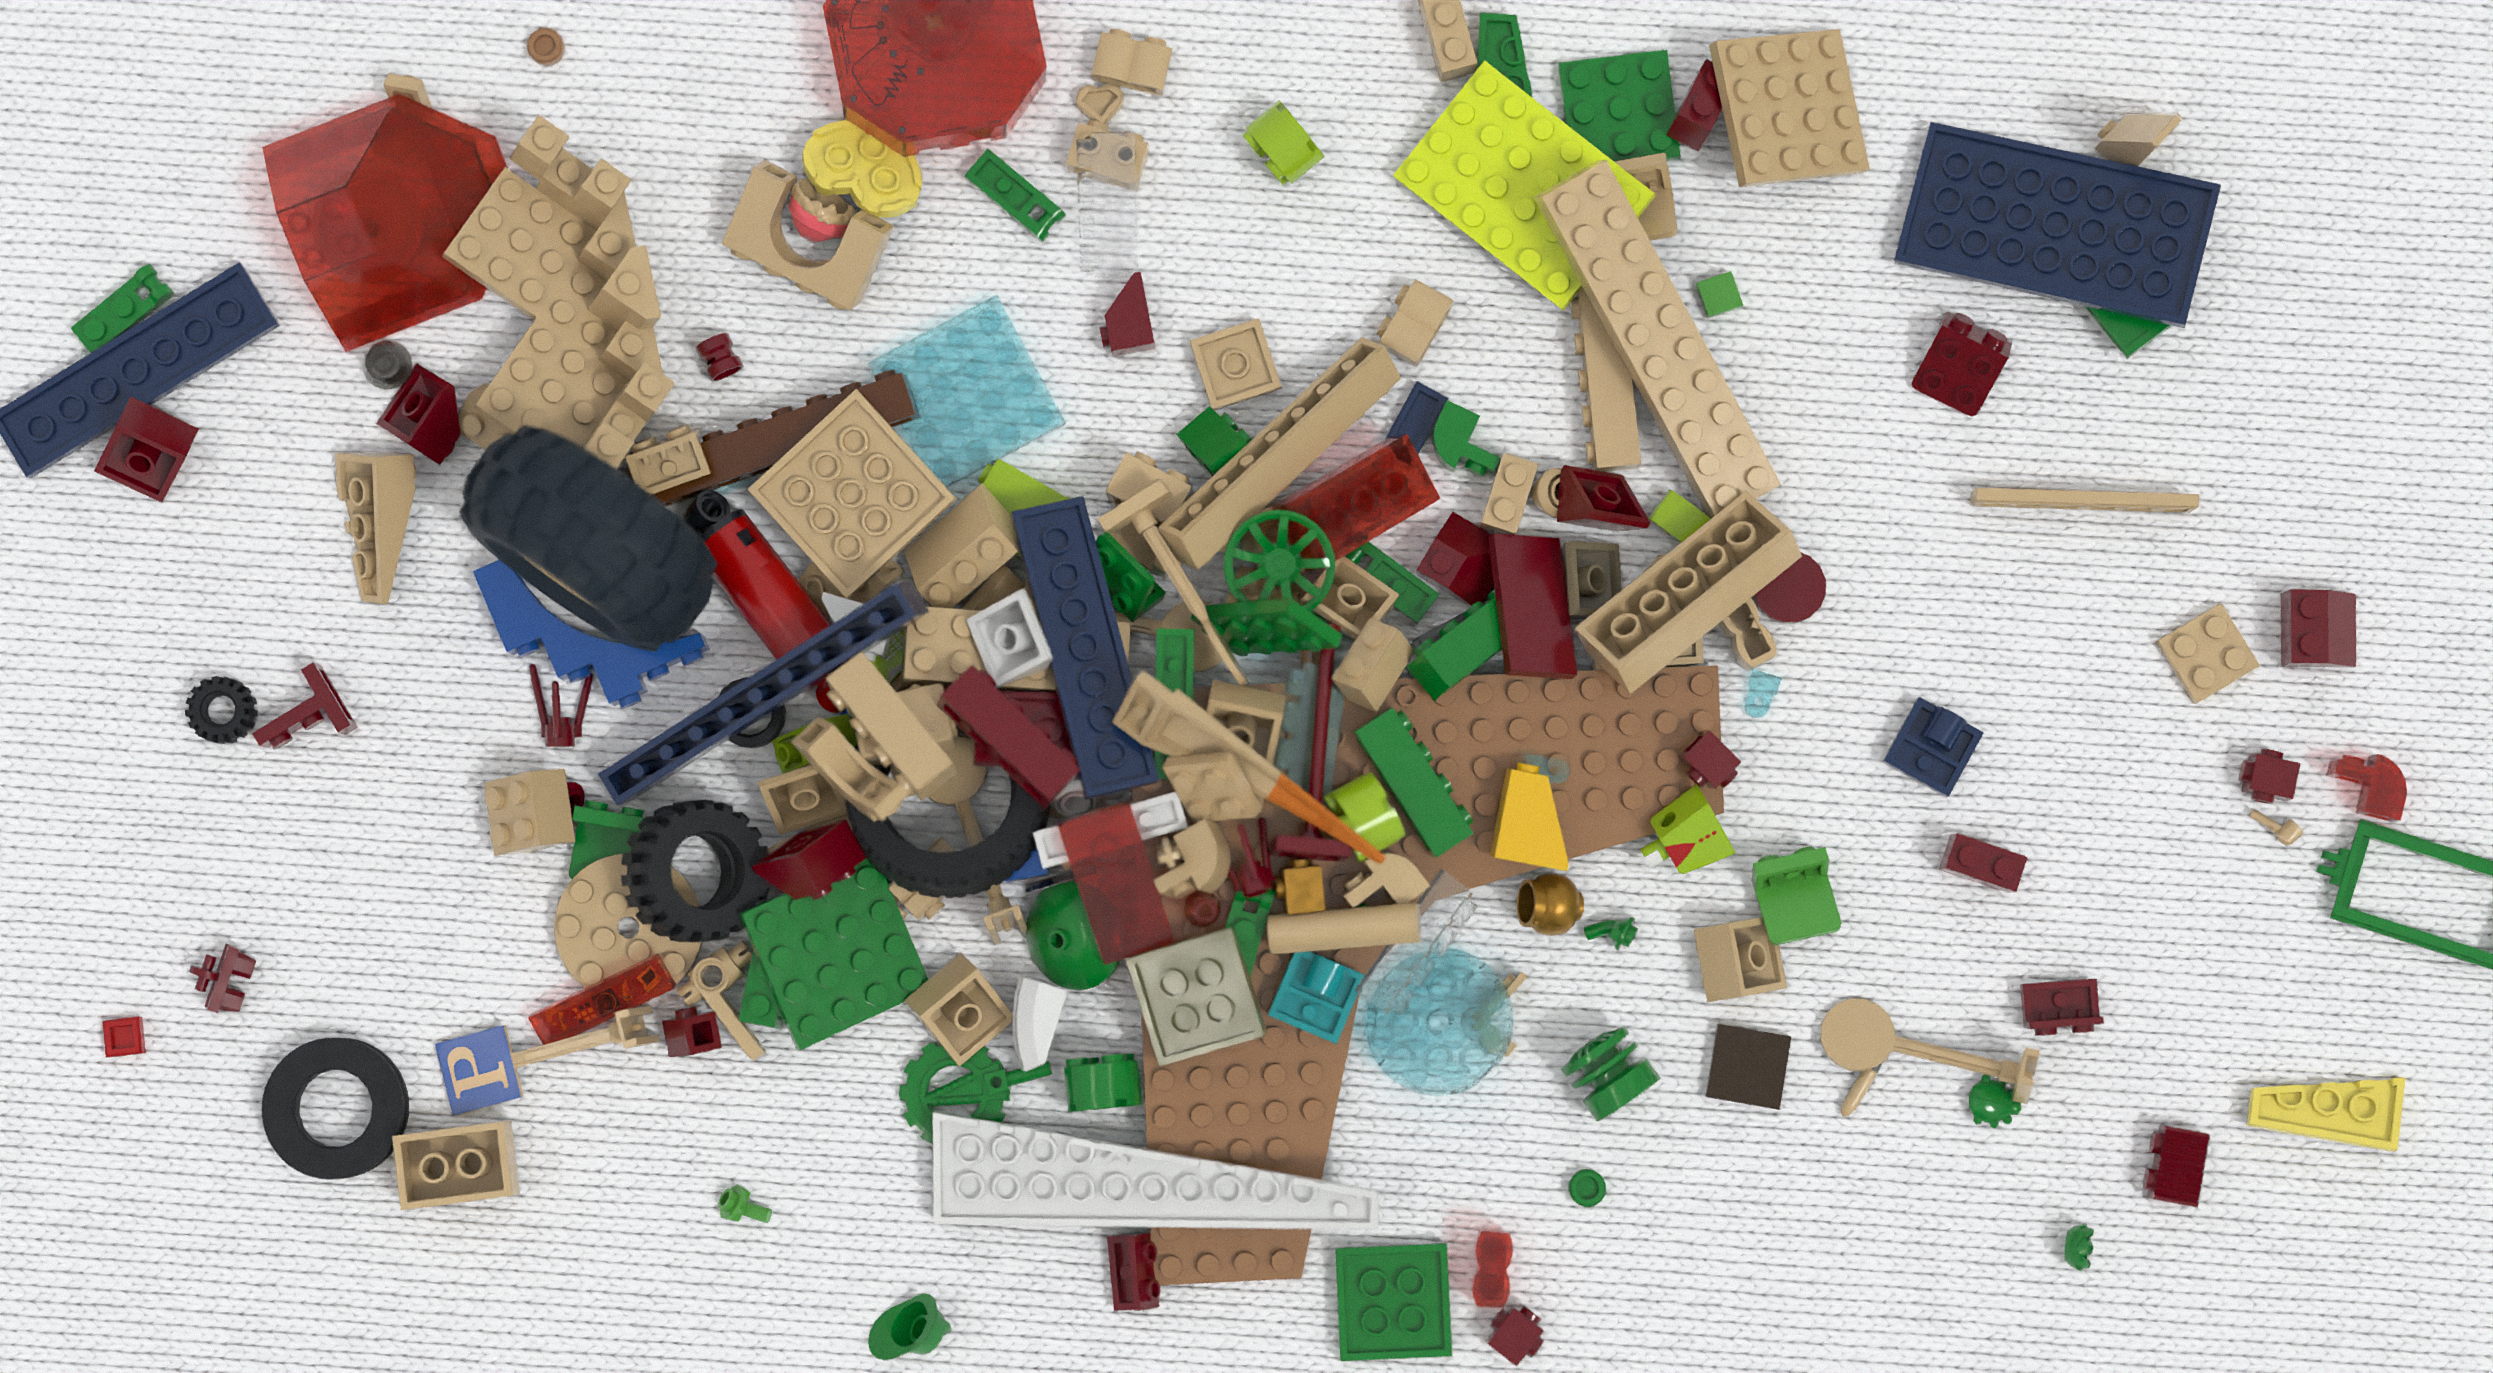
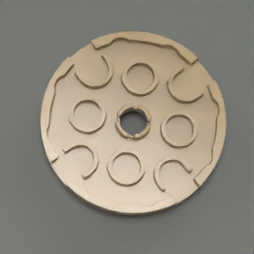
(589, 926)

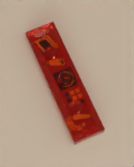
(600, 1000)

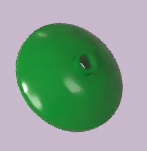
(1076, 961)

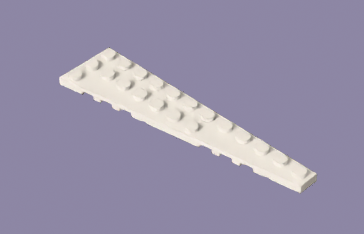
(1047, 1178)

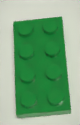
(1270, 627)

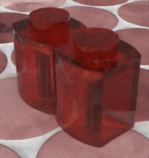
(1490, 1279)

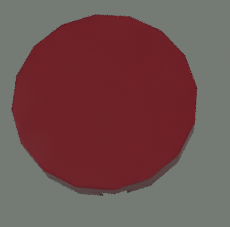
(1794, 593)

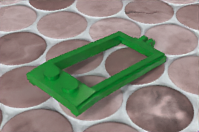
(2347, 870)

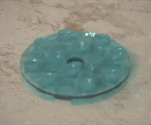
(1462, 1051)

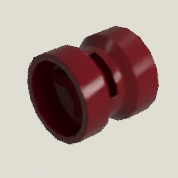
(719, 357)

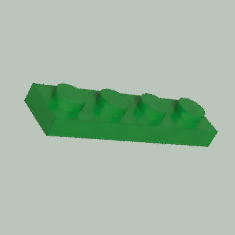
(1174, 670)

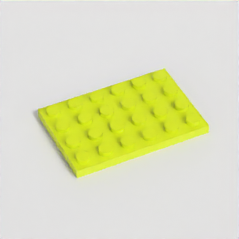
(1487, 165)

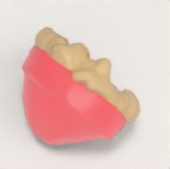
(817, 215)

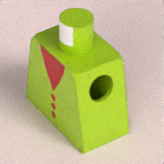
(1687, 834)

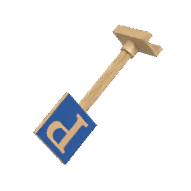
(483, 1068)

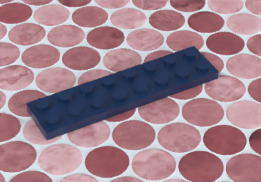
(139, 363)
(1084, 644)

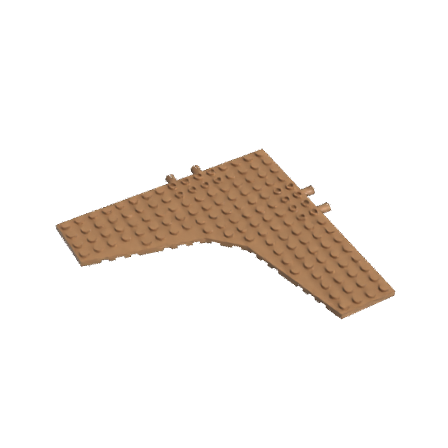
(1278, 1094)

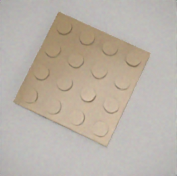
(1789, 107)
(852, 494)

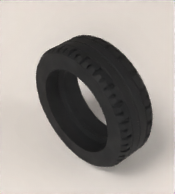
(956, 871)

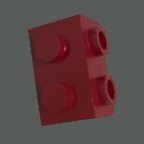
(2060, 1005)
(1133, 1272)

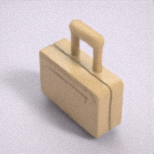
(923, 704)

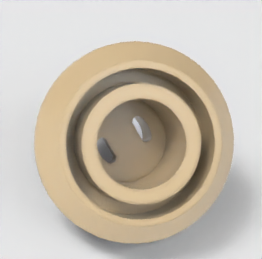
(1546, 491)

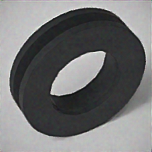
(283, 1099)

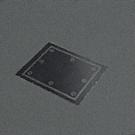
(1050, 881)

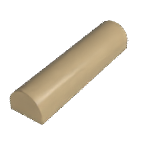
(1344, 928)

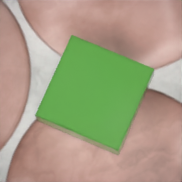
(1719, 294)

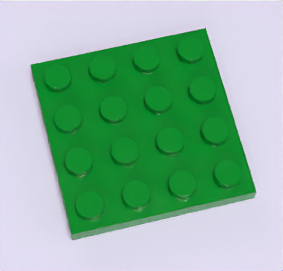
(835, 955)

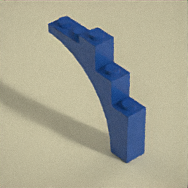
(619, 667)

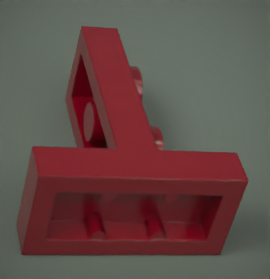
(308, 713)

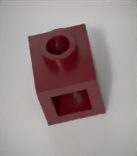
(1709, 761)
(691, 1032)

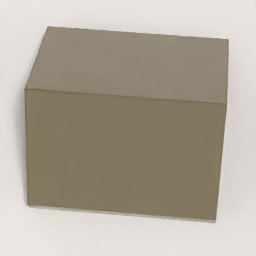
(1590, 576)

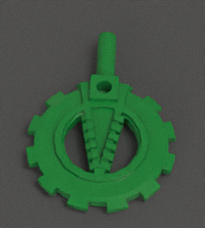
(985, 1085)

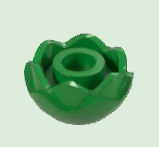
(2078, 1247)

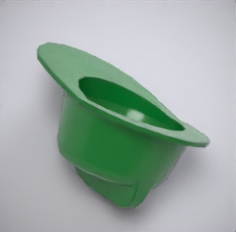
(908, 1328)

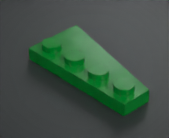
(1503, 48)

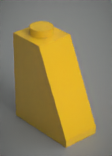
(1528, 821)

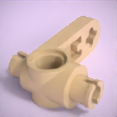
(731, 965)

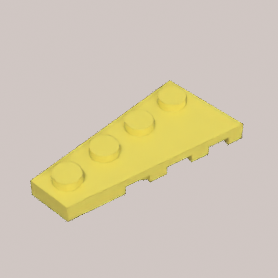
(2347, 1112)

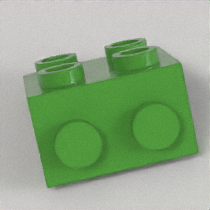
(1795, 895)

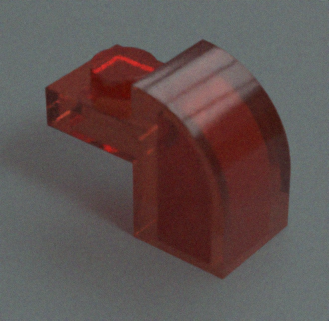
(2382, 783)

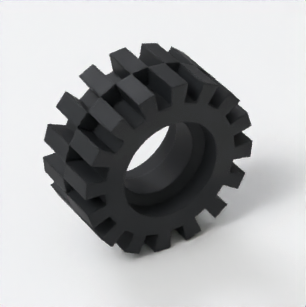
(200, 703)

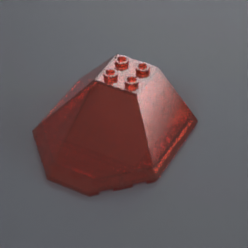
(376, 207)

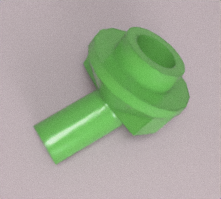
(734, 1204)

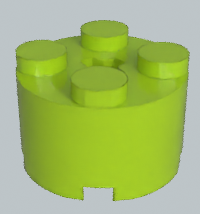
(1285, 143)
(1367, 812)

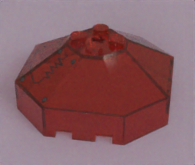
(940, 84)

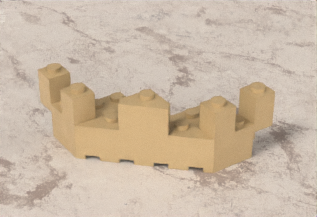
(575, 270)

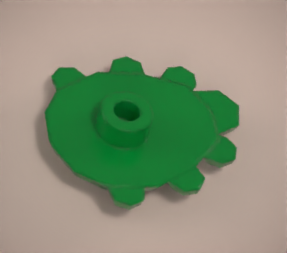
(1992, 1102)

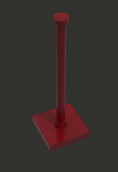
(1310, 842)

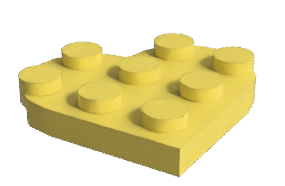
(852, 162)

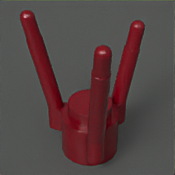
(559, 730)
(1253, 878)

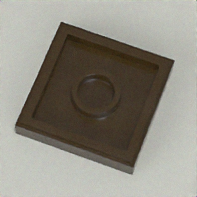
(1748, 1066)

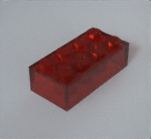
(1362, 497)

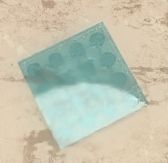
(972, 392)

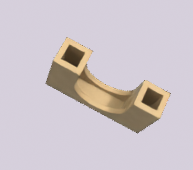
(758, 236)

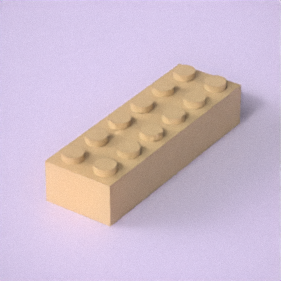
(1688, 592)
(943, 648)

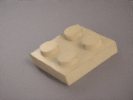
(1235, 364)
(2207, 653)
(1212, 786)

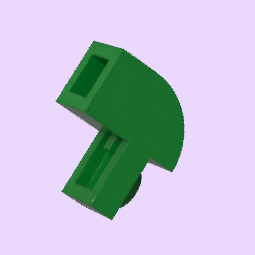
(1452, 438)

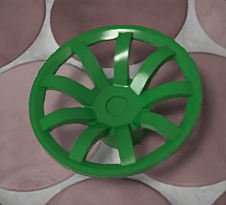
(1280, 561)

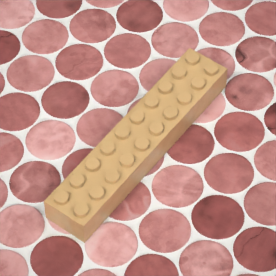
(1656, 337)

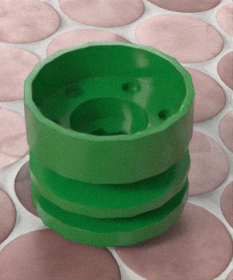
(1610, 1073)

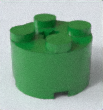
(1104, 1084)

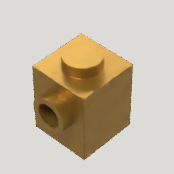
(1301, 887)

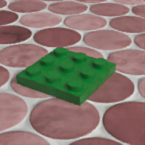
(1621, 104)
(1393, 1302)

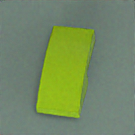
(1677, 516)

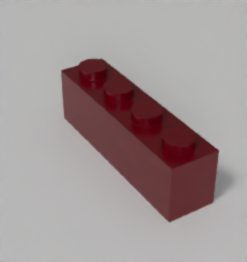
(1009, 736)

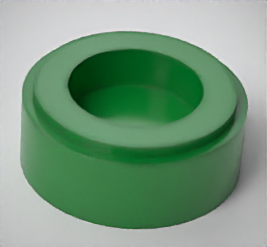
(1587, 1187)

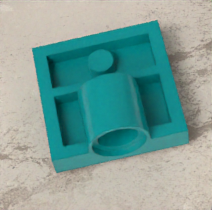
(1316, 995)

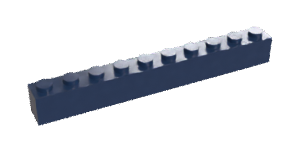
(763, 692)

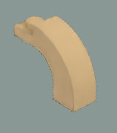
(848, 771)

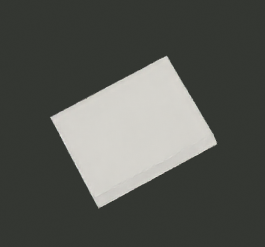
(1010, 639)

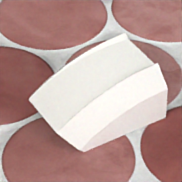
(1035, 1020)

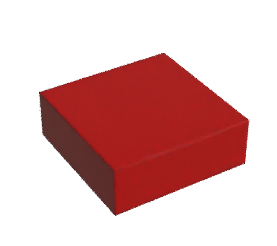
(124, 1037)

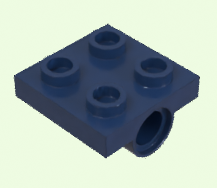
(1933, 746)

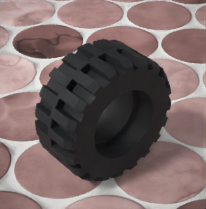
(651, 875)

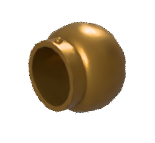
(1549, 904)

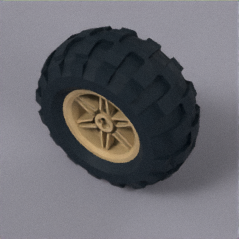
(588, 537)

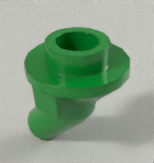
(1620, 931)

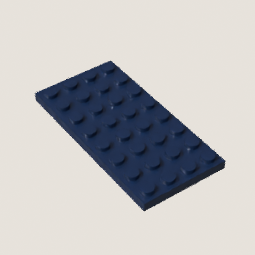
(2057, 224)

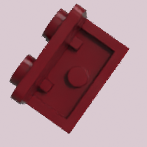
(1962, 363)

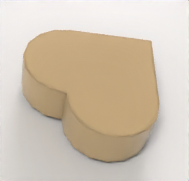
(1100, 103)

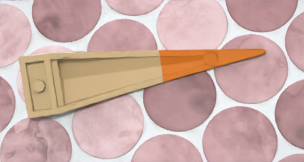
(1182, 728)

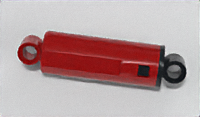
(757, 580)

